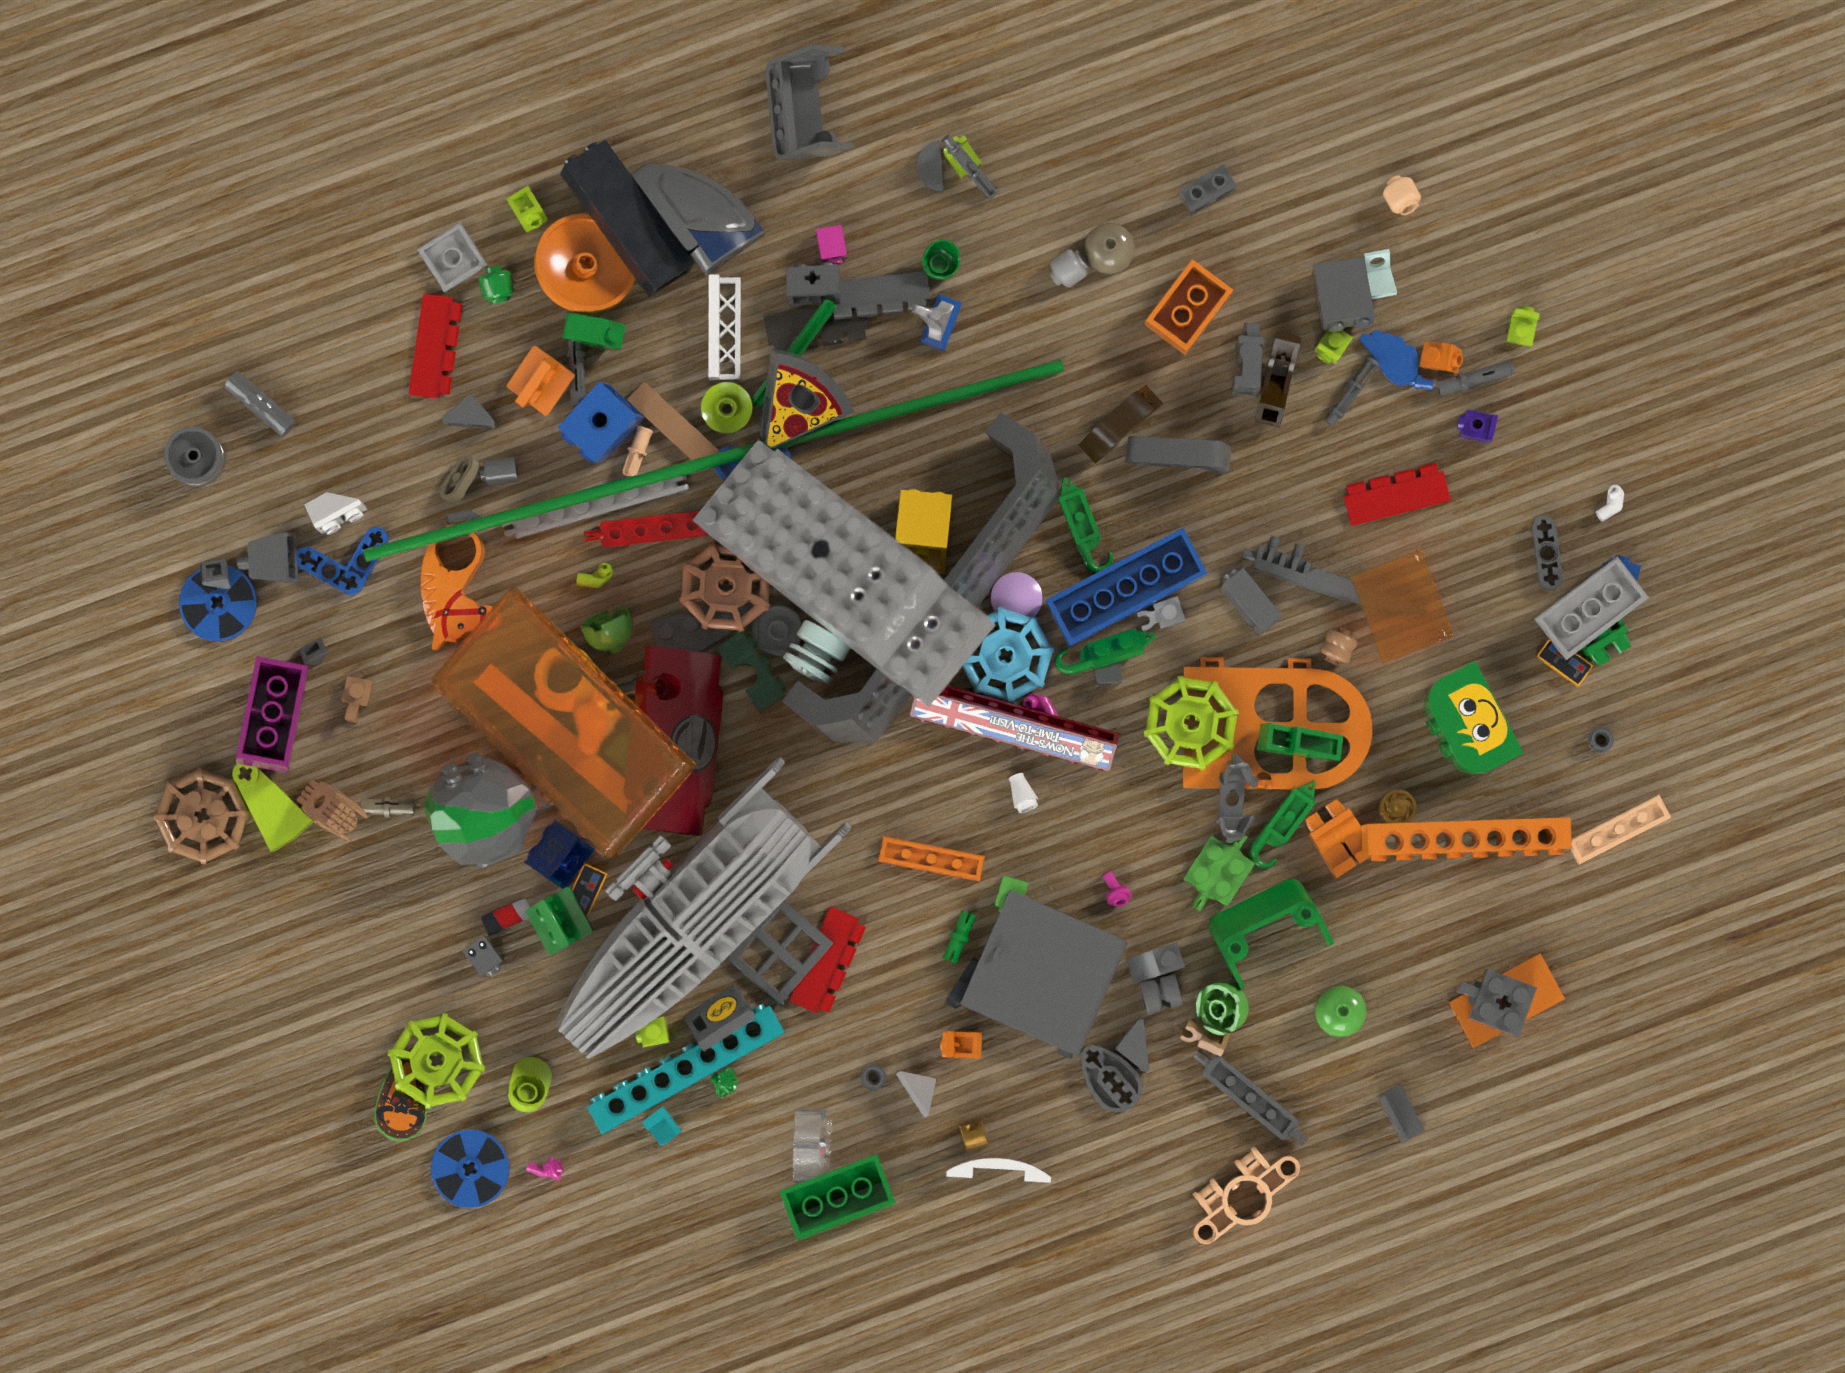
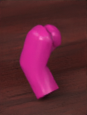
(1039, 703)

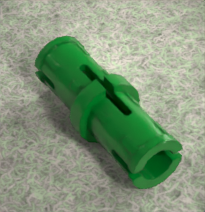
(959, 937)

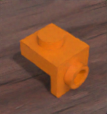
(1441, 357)
(961, 1044)

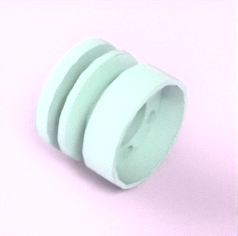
(816, 652)

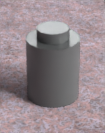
(499, 471)

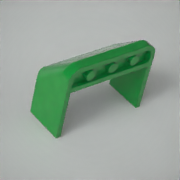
(1275, 902)

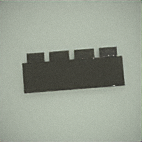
(785, 327)

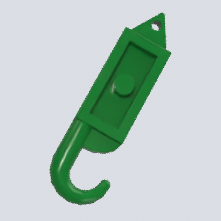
(1081, 524)
(1107, 651)
(1284, 822)

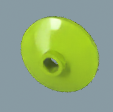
(726, 394)

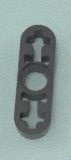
(1555, 571)

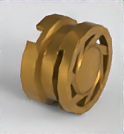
(1397, 807)

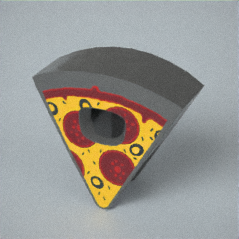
(798, 399)

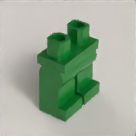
(1616, 635)

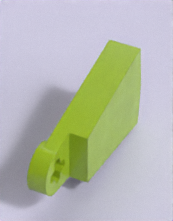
(272, 809)

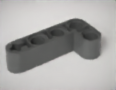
(1181, 453)

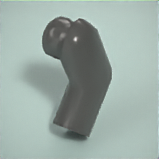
(461, 516)

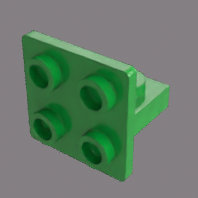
(559, 920)

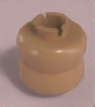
(1338, 646)

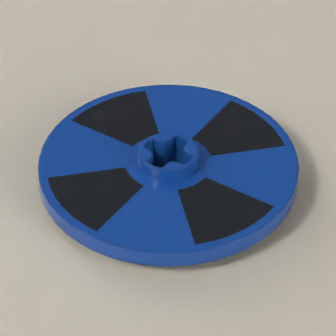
(218, 623)
(489, 1160)

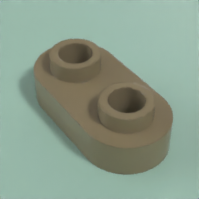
(459, 479)

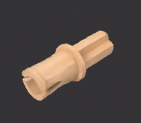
(637, 451)

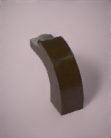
(1277, 379)
(1120, 423)

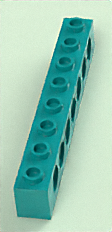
(608, 1120)

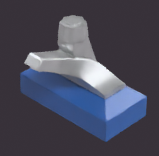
(939, 321)

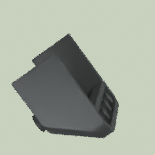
(796, 104)

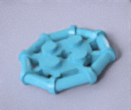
(1019, 661)

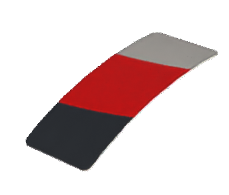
(505, 916)

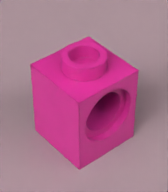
(831, 244)

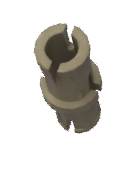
(387, 807)

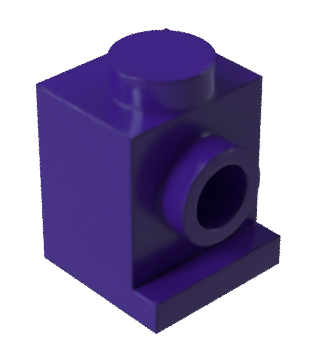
(1485, 433)

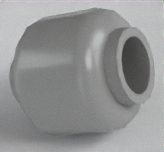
(1068, 268)

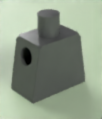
(271, 558)

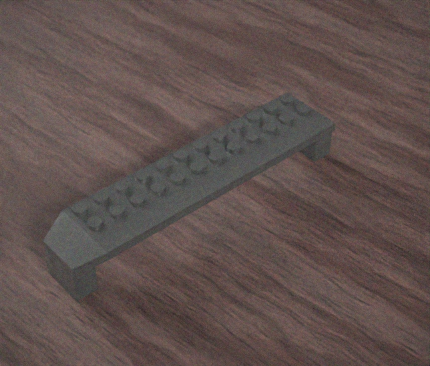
(869, 713)

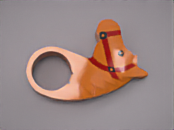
(444, 598)

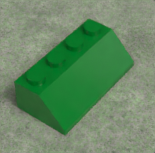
(837, 1197)

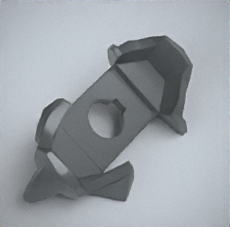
(1231, 817)

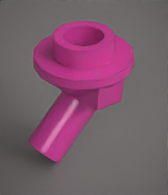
(1118, 892)
(552, 1169)

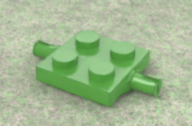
(1219, 872)

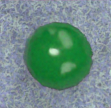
(941, 260)

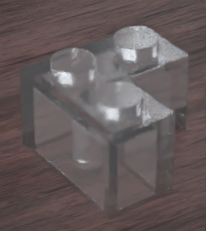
(810, 1144)

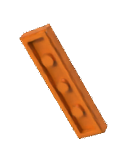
(931, 858)

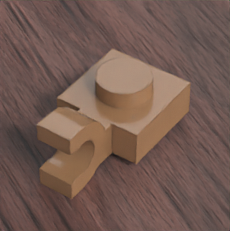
(356, 694)
(1207, 1040)

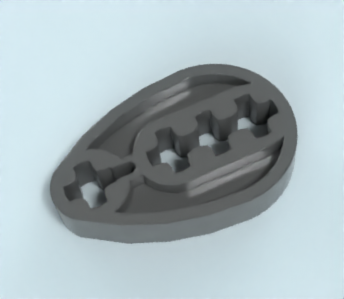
(1102, 1091)

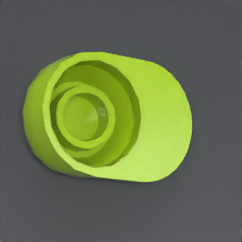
(529, 1084)

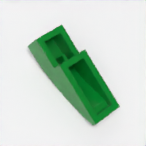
(1300, 742)

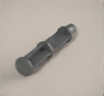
(974, 172)
(1352, 391)

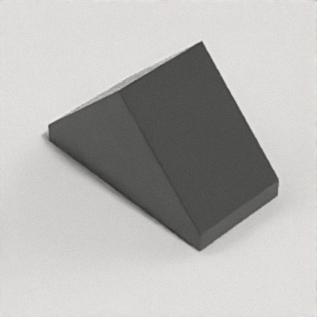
(469, 414)
(1134, 1046)

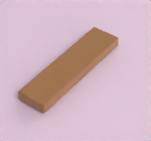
(670, 423)

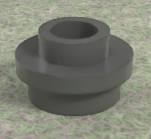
(1608, 736)
(873, 1085)

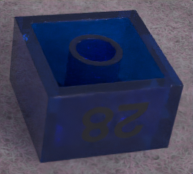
(559, 855)

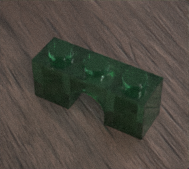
(740, 651)

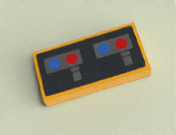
(1572, 669)
(588, 887)

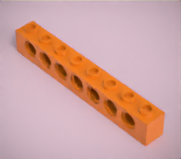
(1557, 831)

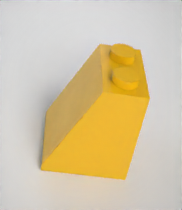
(925, 526)

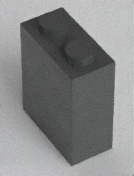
(1343, 294)

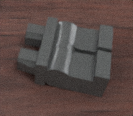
(1249, 360)

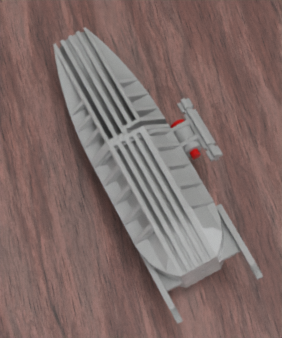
(689, 915)

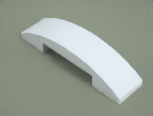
(966, 1169)

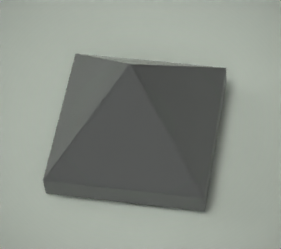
(313, 652)

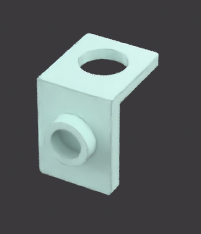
(1380, 275)

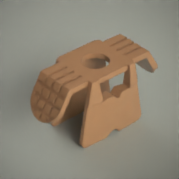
(333, 814)

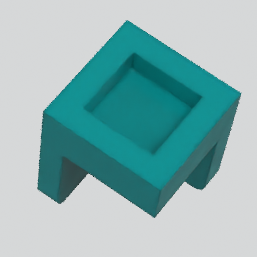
(662, 1126)

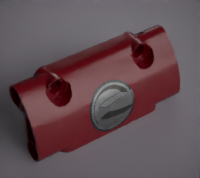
(686, 703)

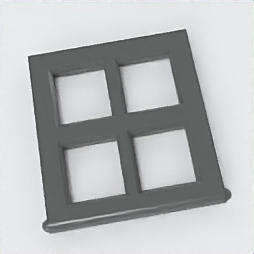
(780, 951)

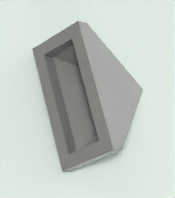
(920, 1089)

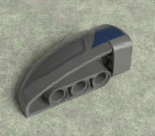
(700, 213)

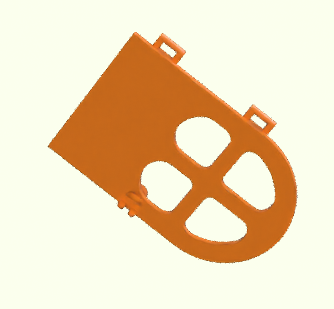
(1241, 689)

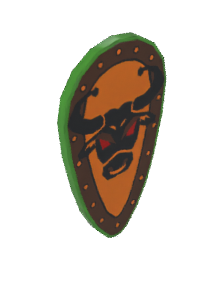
(397, 1113)

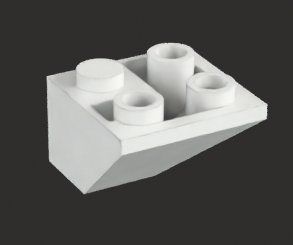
(332, 510)

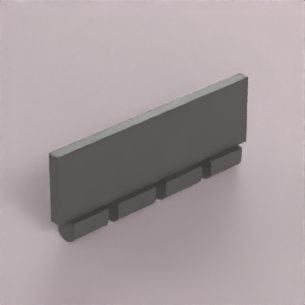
(883, 291)

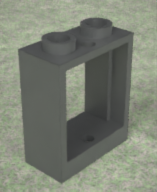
(1250, 601)

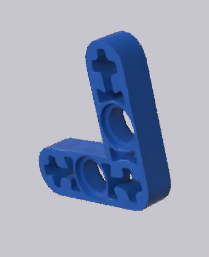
(352, 569)

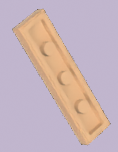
(1619, 829)

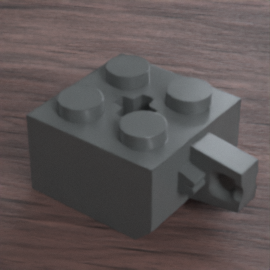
(1487, 1011)

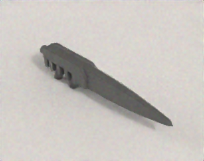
(1298, 571)

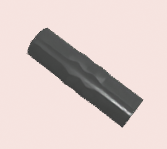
(260, 404)

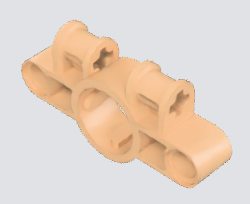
(1269, 1181)

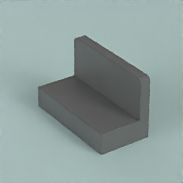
(1400, 1113)

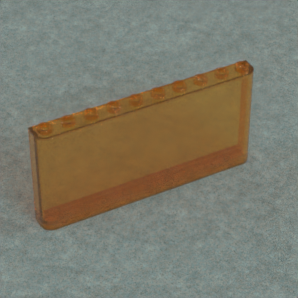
(562, 723)

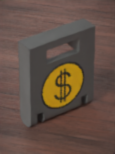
(719, 1016)

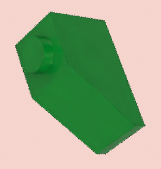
(594, 331)

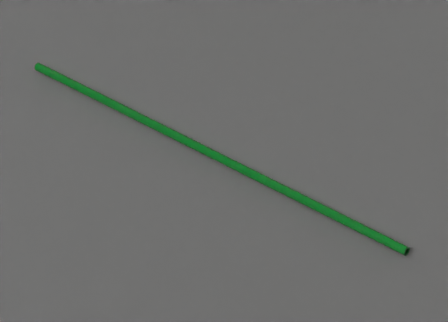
(708, 462)

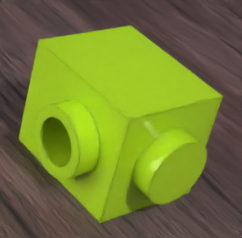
(653, 1033)

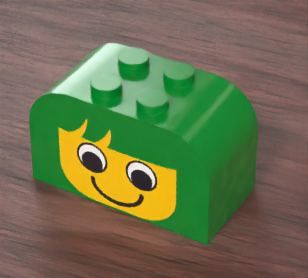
(1469, 722)

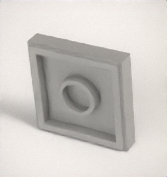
(452, 257)

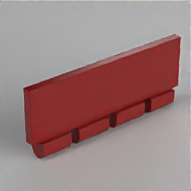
(431, 346)
(1392, 499)
(813, 989)

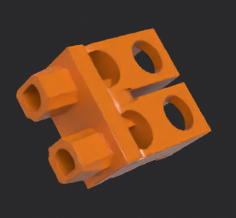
(1330, 836)

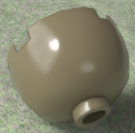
(1109, 248)

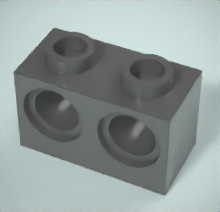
(1207, 190)

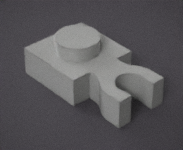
(1165, 613)

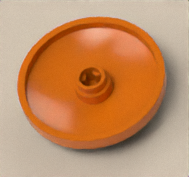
(581, 266)

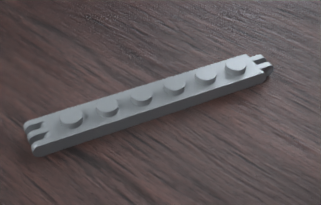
(594, 508)

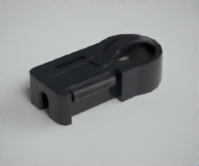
(960, 988)

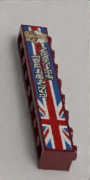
(1020, 727)

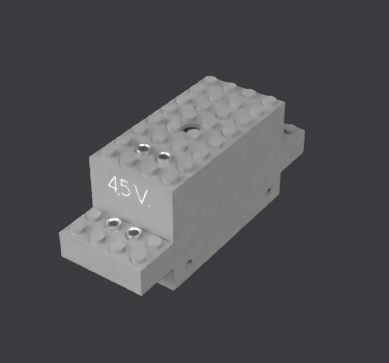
(844, 572)

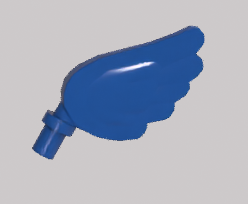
(1395, 359)

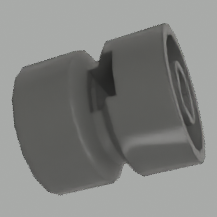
(1160, 993)

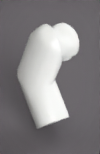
(1614, 503)

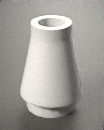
(1023, 795)

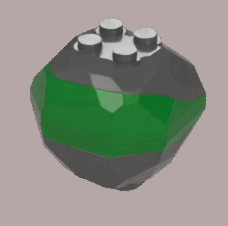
(480, 810)

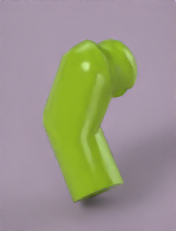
(597, 579)

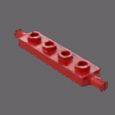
(646, 529)

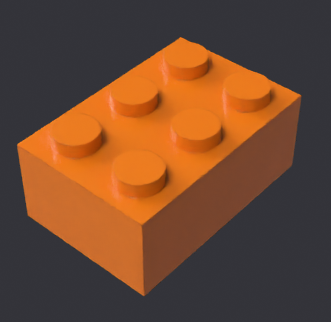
(1188, 307)

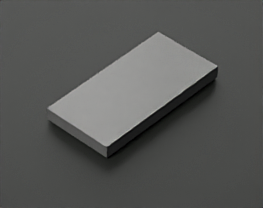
(1591, 608)

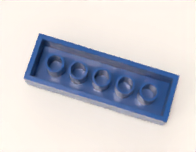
(1126, 587)

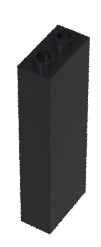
(626, 217)

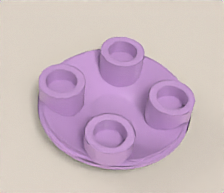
(1017, 594)

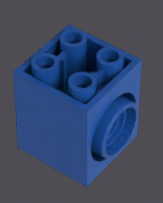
(584, 428)

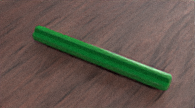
(803, 340)

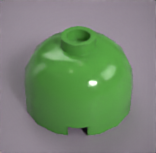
(608, 630)
(1222, 1007)
(1340, 1011)

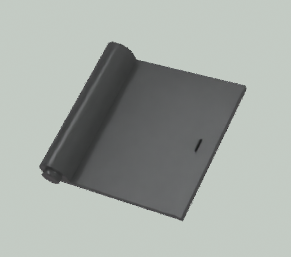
(1044, 973)

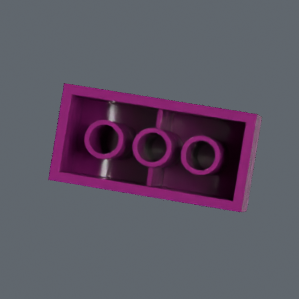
(272, 714)

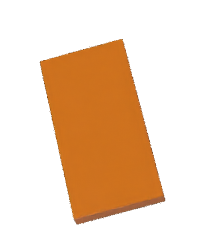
(1532, 972)

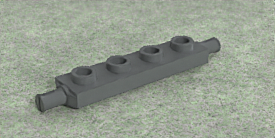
(1250, 1097)

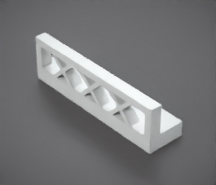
(714, 328)

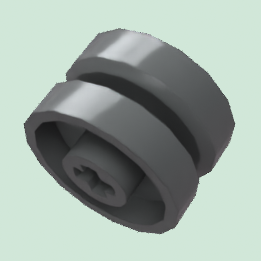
(179, 456)

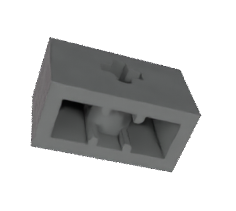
(826, 286)

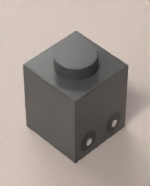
(484, 957)

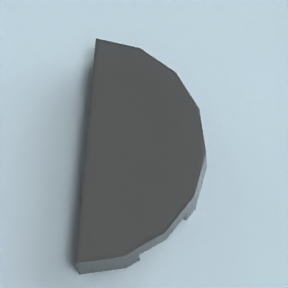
(930, 166)

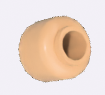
(1402, 195)

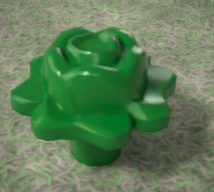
(725, 1082)

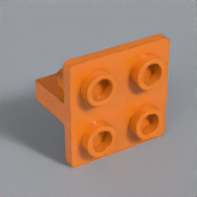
(540, 381)

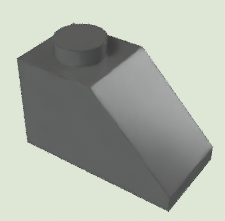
(1155, 963)

